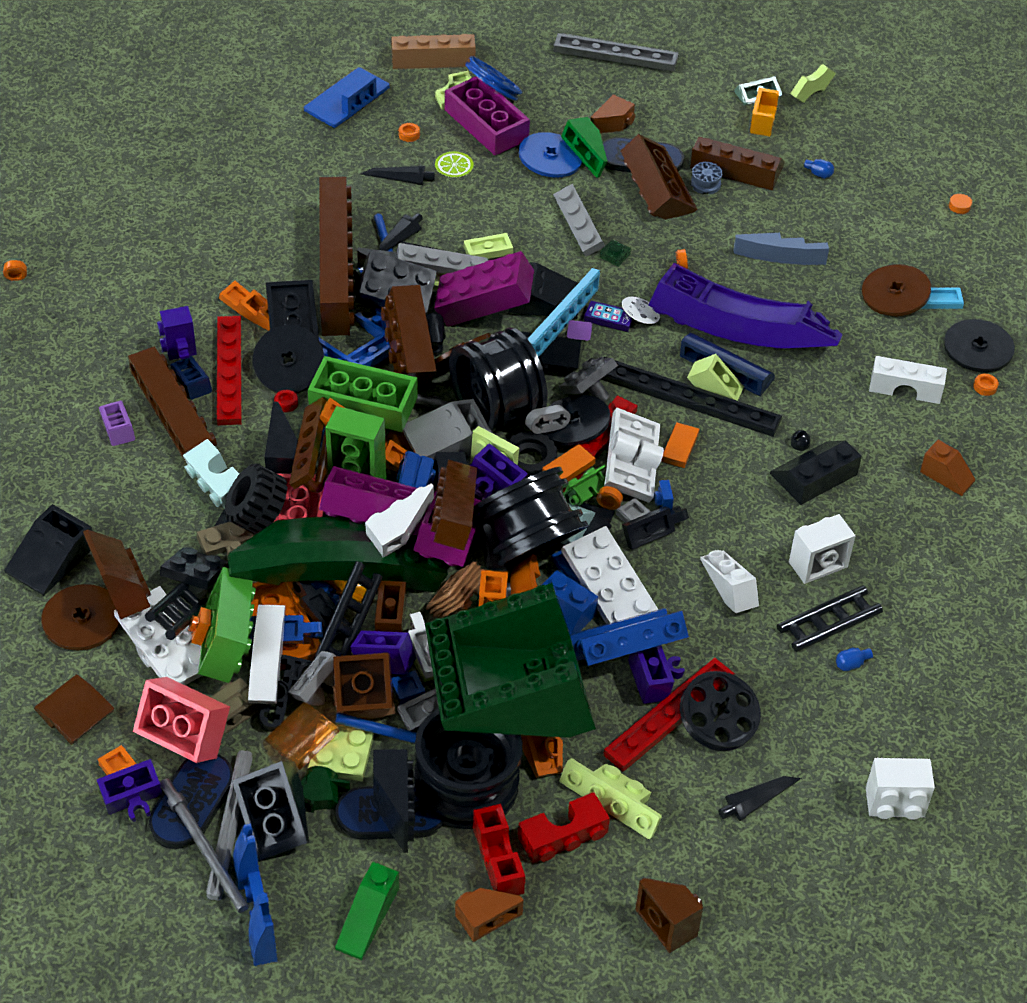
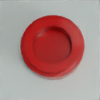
(287, 400)

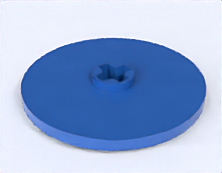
(548, 155)

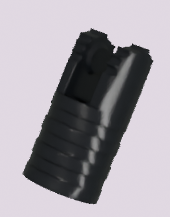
(437, 332)

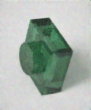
(615, 252)

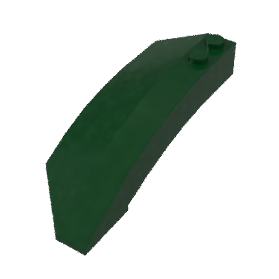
(327, 551)

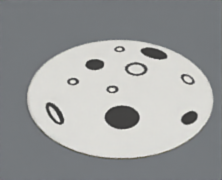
(639, 310)

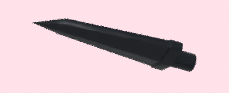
(408, 174)
(403, 229)
(751, 799)

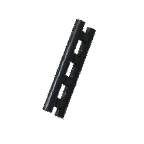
(165, 605)
(361, 609)
(825, 631)

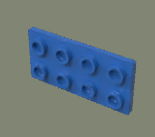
(346, 97)

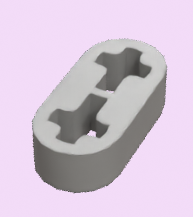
(546, 417)

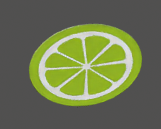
(454, 164)

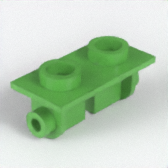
(579, 491)

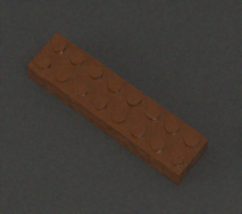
(335, 256)

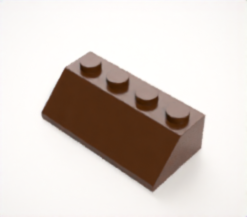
(738, 162)
(657, 178)
(119, 573)

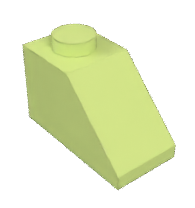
(715, 377)

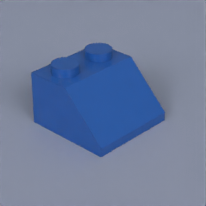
(576, 601)

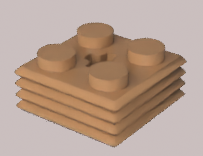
(456, 592)

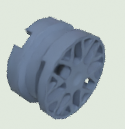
(706, 178)

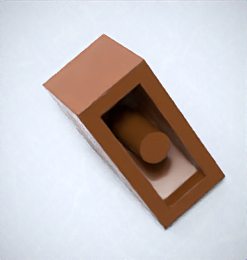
(614, 115)
(947, 468)
(486, 911)

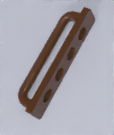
(308, 449)

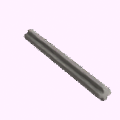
(229, 825)

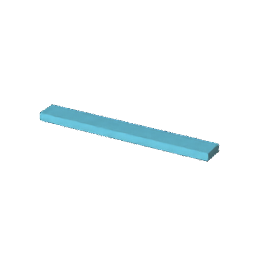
(565, 311)

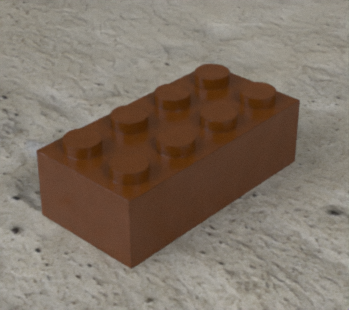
(409, 334)

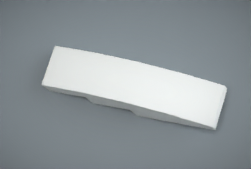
(266, 654)

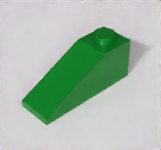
(587, 143)
(368, 910)

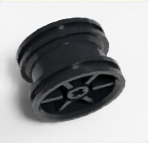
(530, 516)
(466, 770)

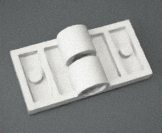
(633, 455)
(609, 575)
(167, 657)

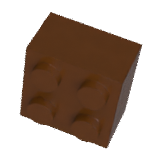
(363, 682)

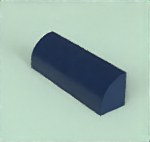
(749, 374)

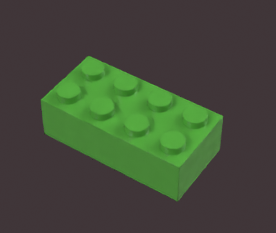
(366, 390)
(356, 442)
(229, 627)

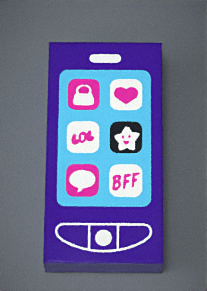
(608, 316)

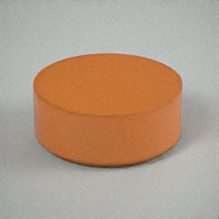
(409, 132)
(960, 203)
(681, 258)
(15, 270)
(985, 384)
(609, 498)

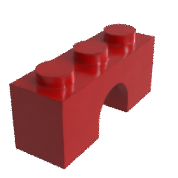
(493, 840)
(545, 840)

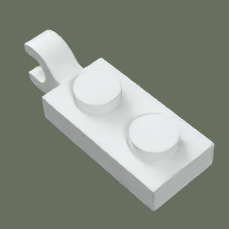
(420, 643)

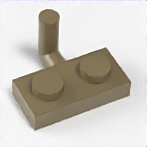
(222, 538)

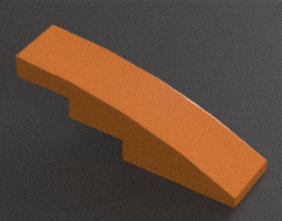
(248, 304)

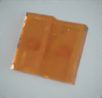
(302, 735)

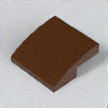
(74, 709)

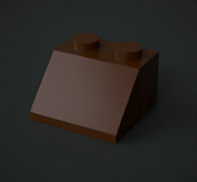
(669, 911)

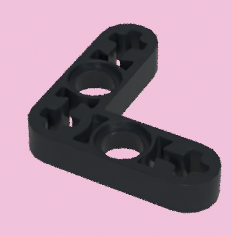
(291, 675)

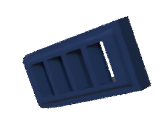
(193, 379)

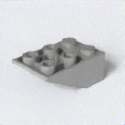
(445, 429)

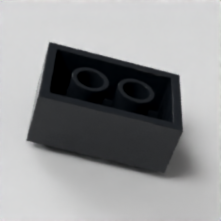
(384, 271)

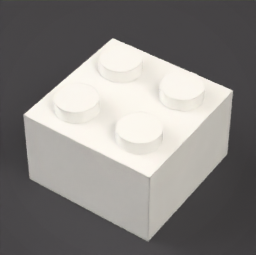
(821, 548)
(899, 788)

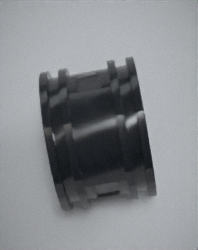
(499, 376)

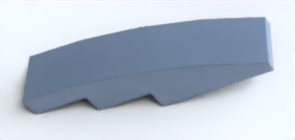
(774, 249)

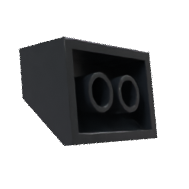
(561, 352)
(818, 470)

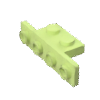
(616, 792)

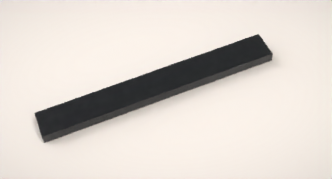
(694, 398)

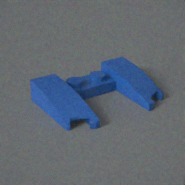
(371, 352)
(248, 878)

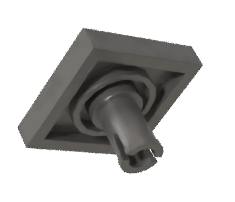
(589, 378)

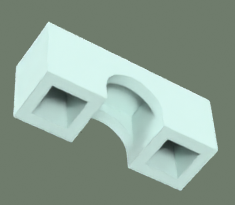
(207, 464)

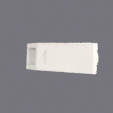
(396, 524)
(732, 581)

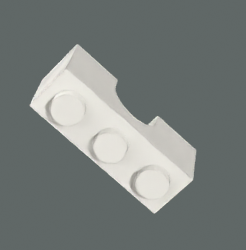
(925, 379)

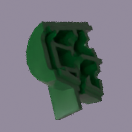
(322, 788)

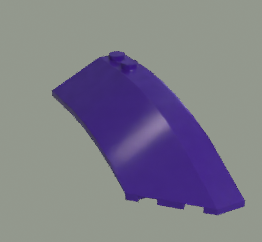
(737, 315)

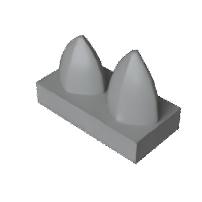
(308, 686)

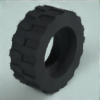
(538, 443)

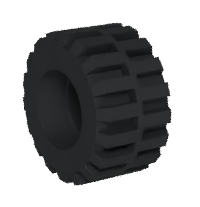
(255, 498)

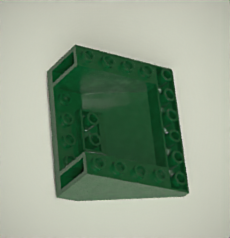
(509, 668)

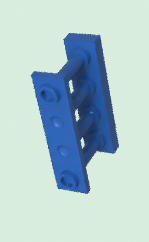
(629, 636)

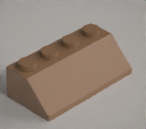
(432, 51)

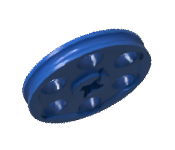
(493, 78)

